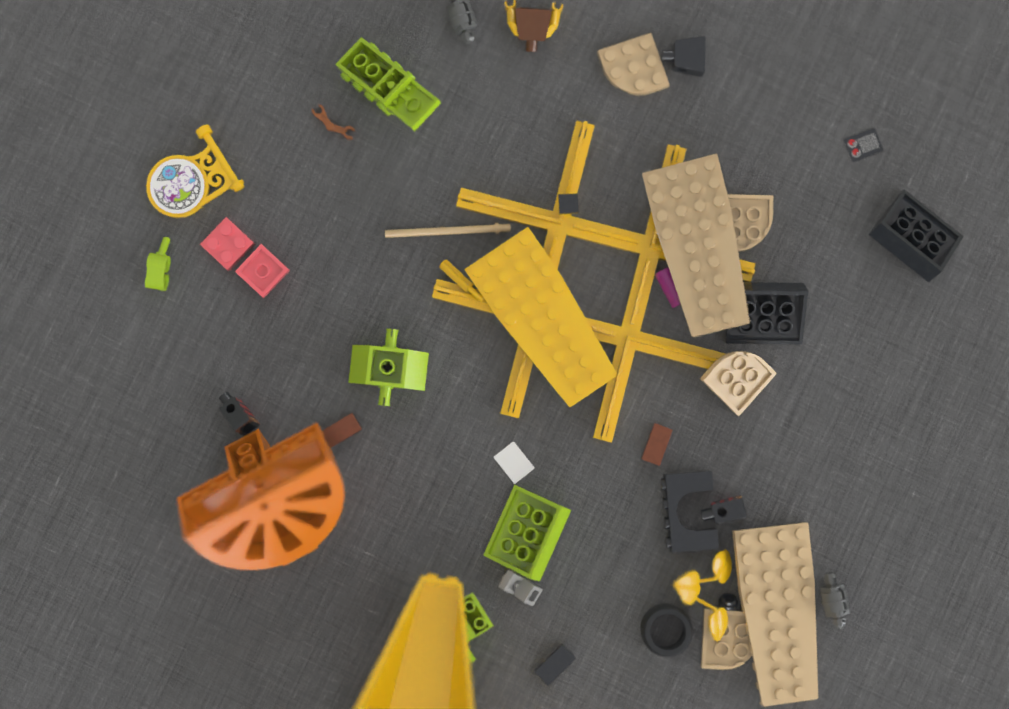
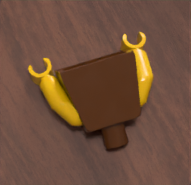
(532, 23)

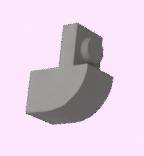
(520, 587)

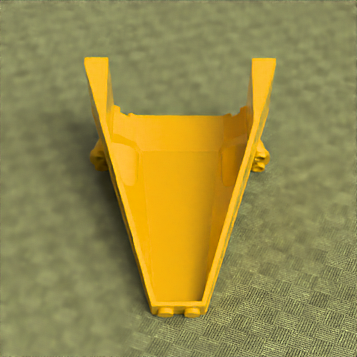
(426, 655)

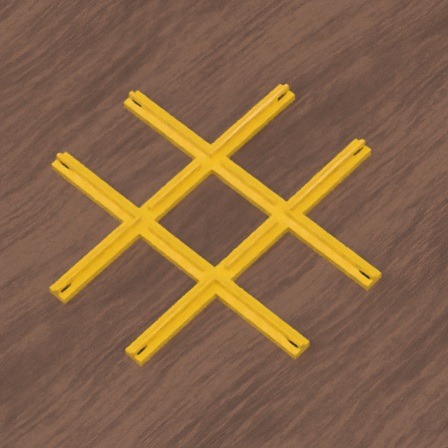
(625, 337)

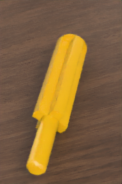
(460, 279)

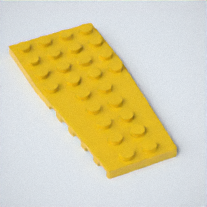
(542, 316)

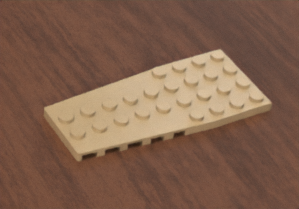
(699, 242)
(779, 609)

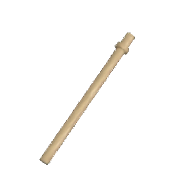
(448, 230)

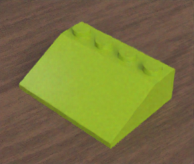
(527, 533)

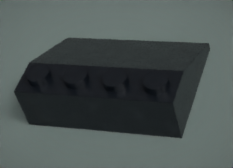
(916, 236)
(774, 314)

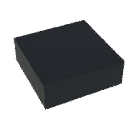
(568, 203)

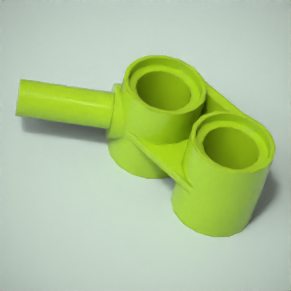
(157, 266)

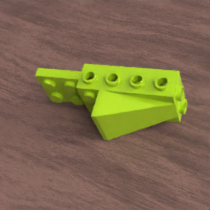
(387, 84)

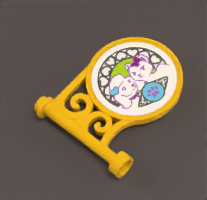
(181, 185)

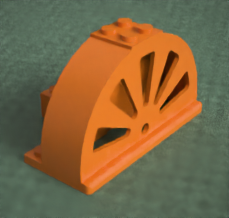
(267, 504)

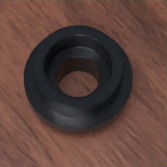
(728, 601)

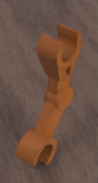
(330, 126)

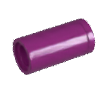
(666, 282)

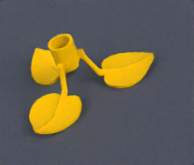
(689, 588)

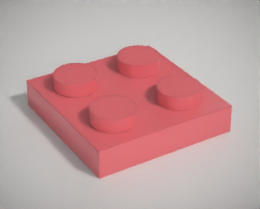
(227, 244)
(262, 271)

